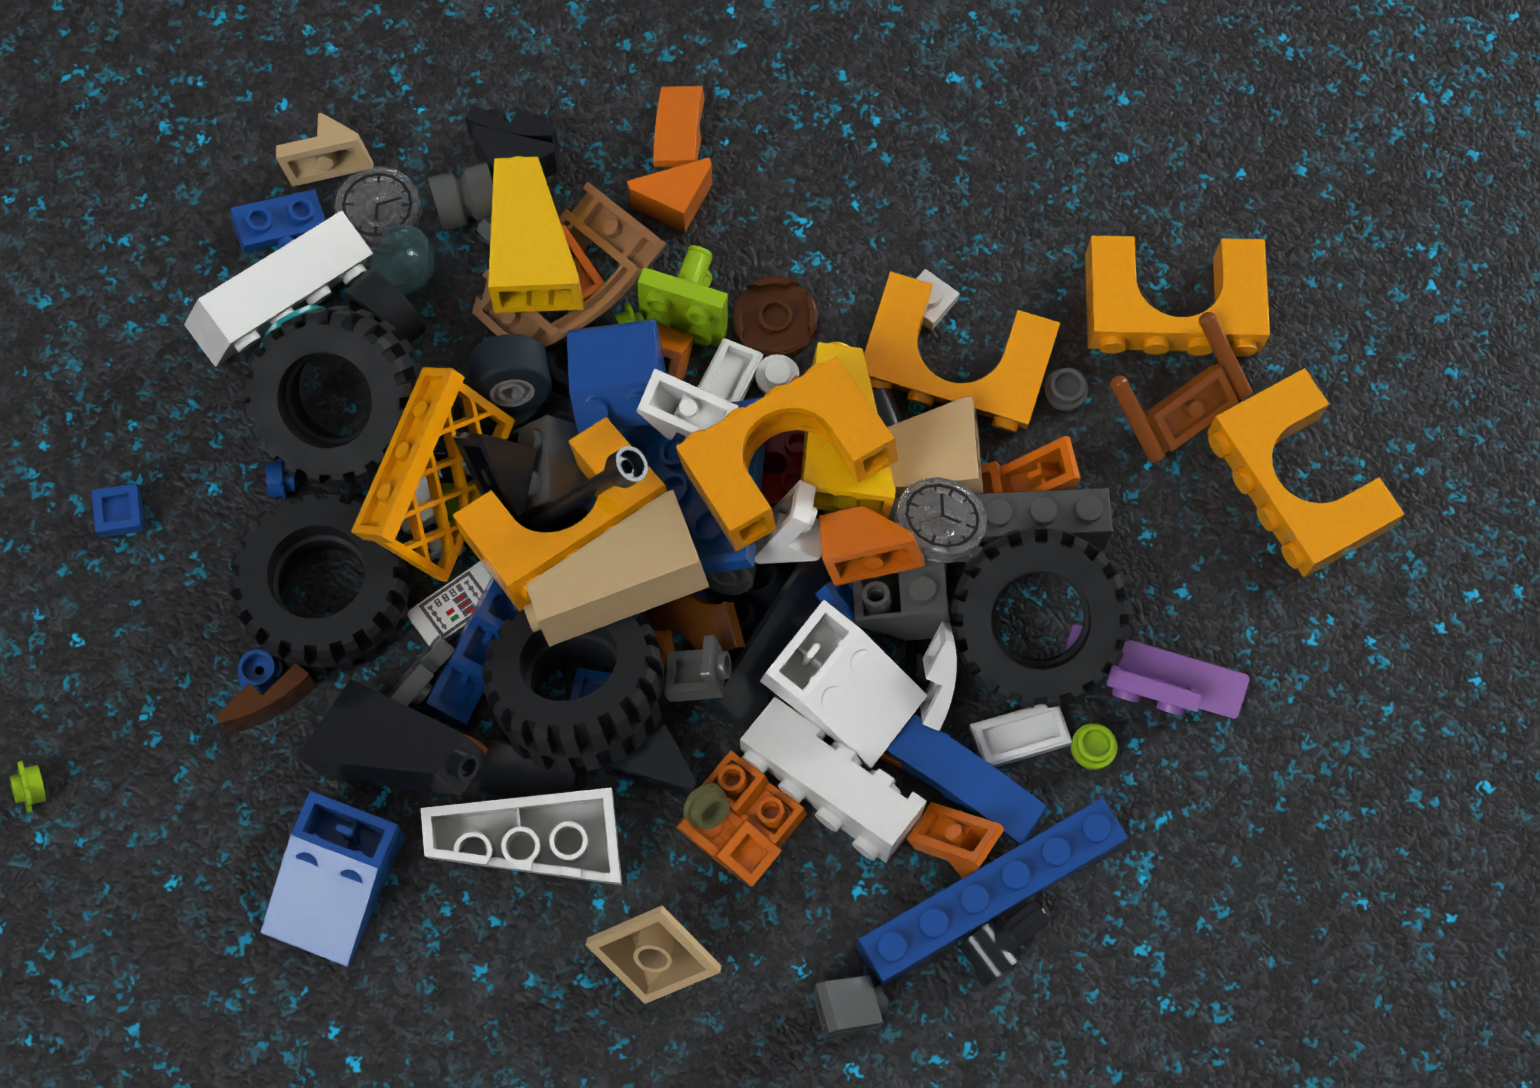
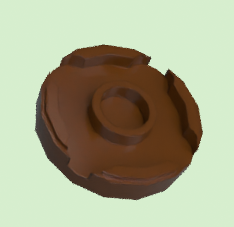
(775, 317)

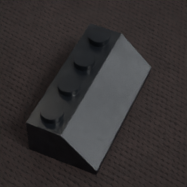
(768, 620)

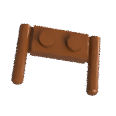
(1190, 406)

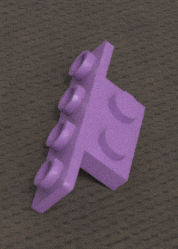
(1173, 680)

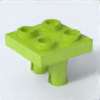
(686, 300)

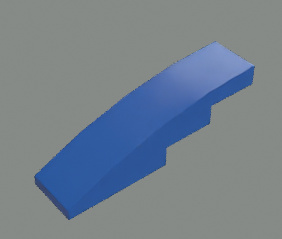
(460, 678)
(966, 779)

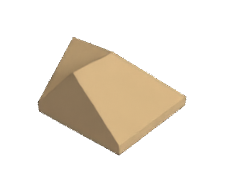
(653, 954)

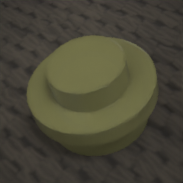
(706, 806)

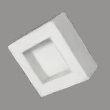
(941, 300)

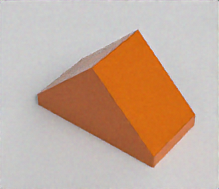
(673, 193)
(1043, 469)

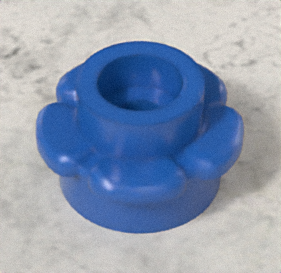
(278, 480)
(259, 658)

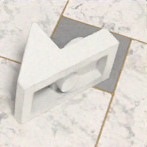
(679, 406)
(797, 529)

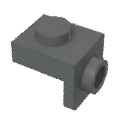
(697, 672)

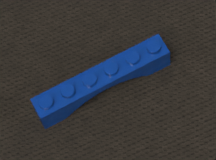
(990, 892)

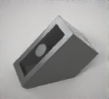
(849, 1006)

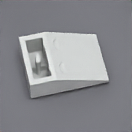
(844, 684)

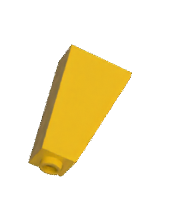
(528, 247)
(822, 464)

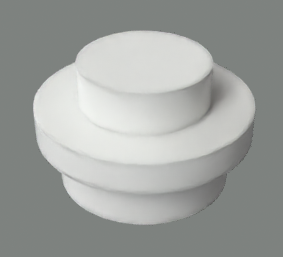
(775, 371)

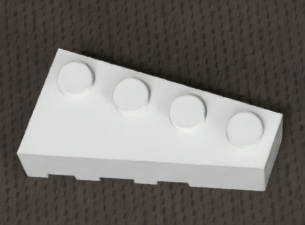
(285, 281)
(831, 781)
(538, 834)

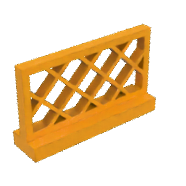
(412, 457)

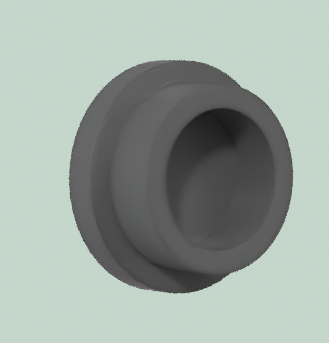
(1066, 389)

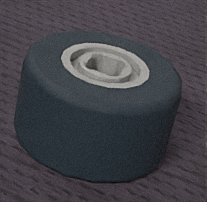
(511, 373)

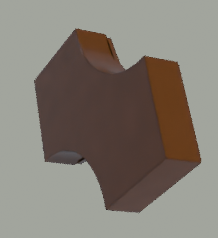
(698, 618)

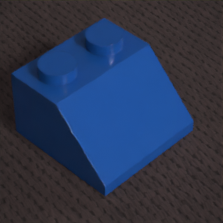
(611, 371)

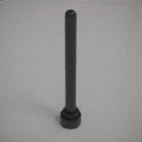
(621, 470)

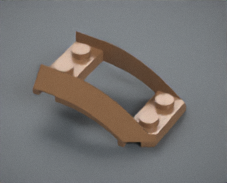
(614, 231)

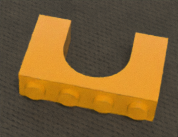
(1125, 321)
(1003, 395)
(818, 402)
(1308, 531)
(519, 554)

